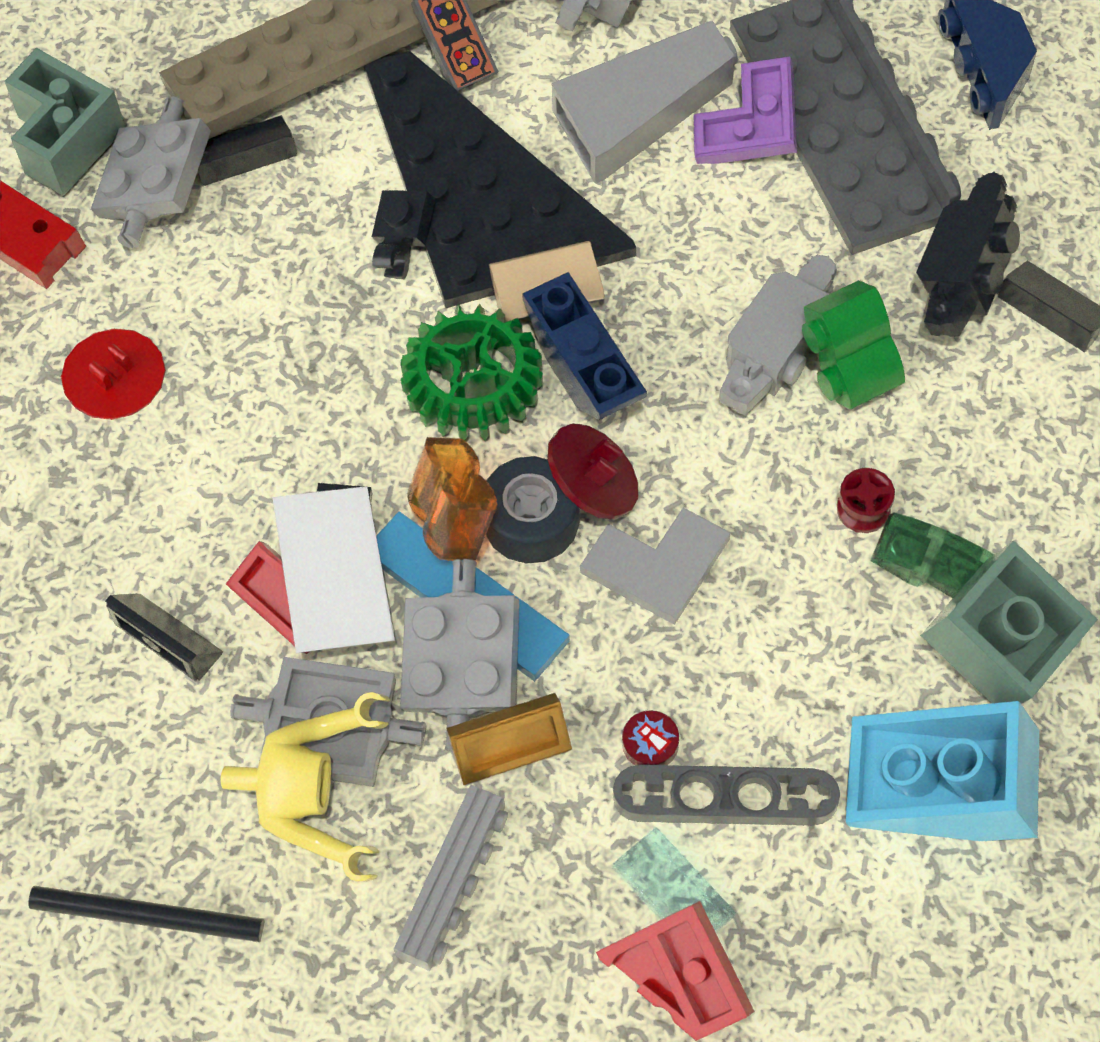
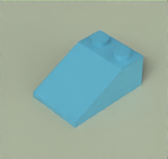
(946, 772)

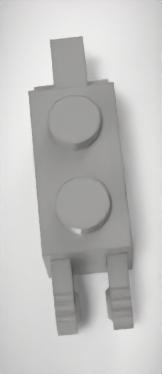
(768, 338)

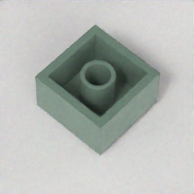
(1009, 626)

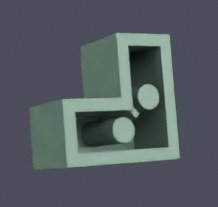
(65, 120)

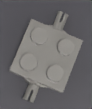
(151, 171)
(460, 651)
(319, 688)

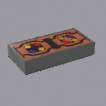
(455, 41)

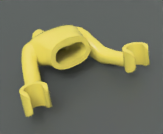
(298, 780)

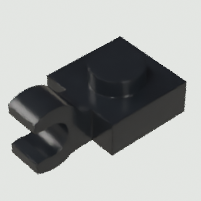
(400, 223)

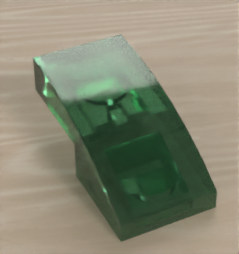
(927, 554)

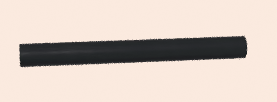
(146, 913)

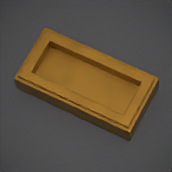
(509, 738)

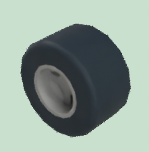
(529, 490)

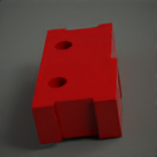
(34, 238)

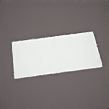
(332, 569)

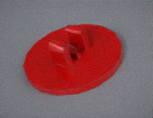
(113, 374)

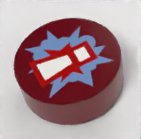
(650, 739)

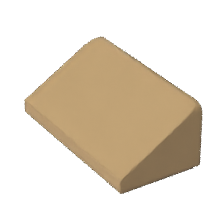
(526, 272)

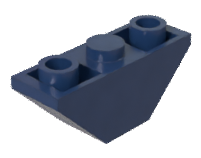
(992, 52)
(581, 349)

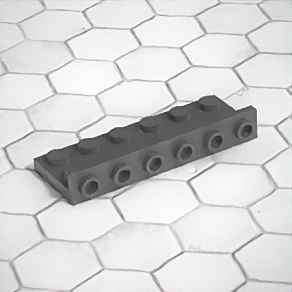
(852, 122)

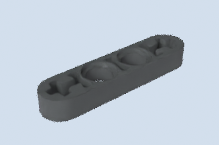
(725, 784)

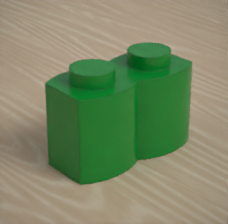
(853, 345)

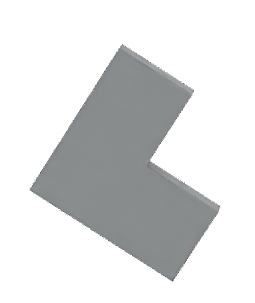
(661, 577)

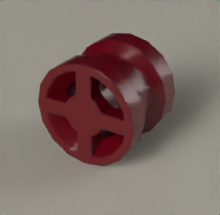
(870, 489)

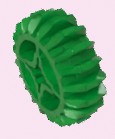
(480, 396)

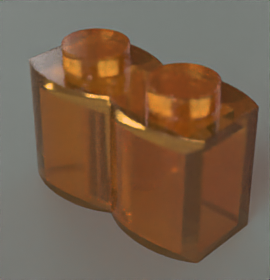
(451, 498)

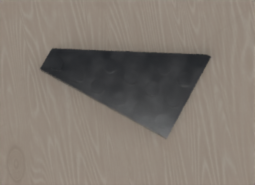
(486, 187)

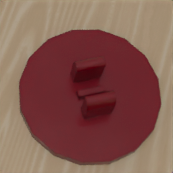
(592, 471)

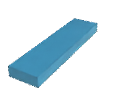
(413, 564)

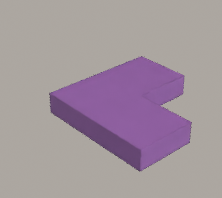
(761, 126)

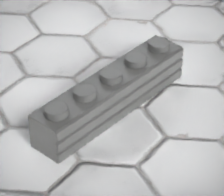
(451, 879)

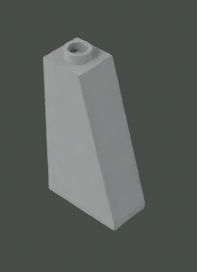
(641, 96)

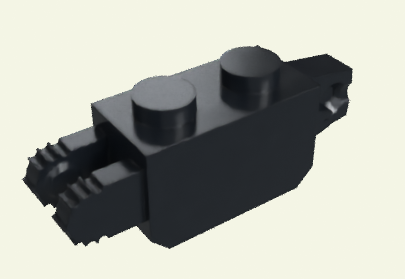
(968, 256)

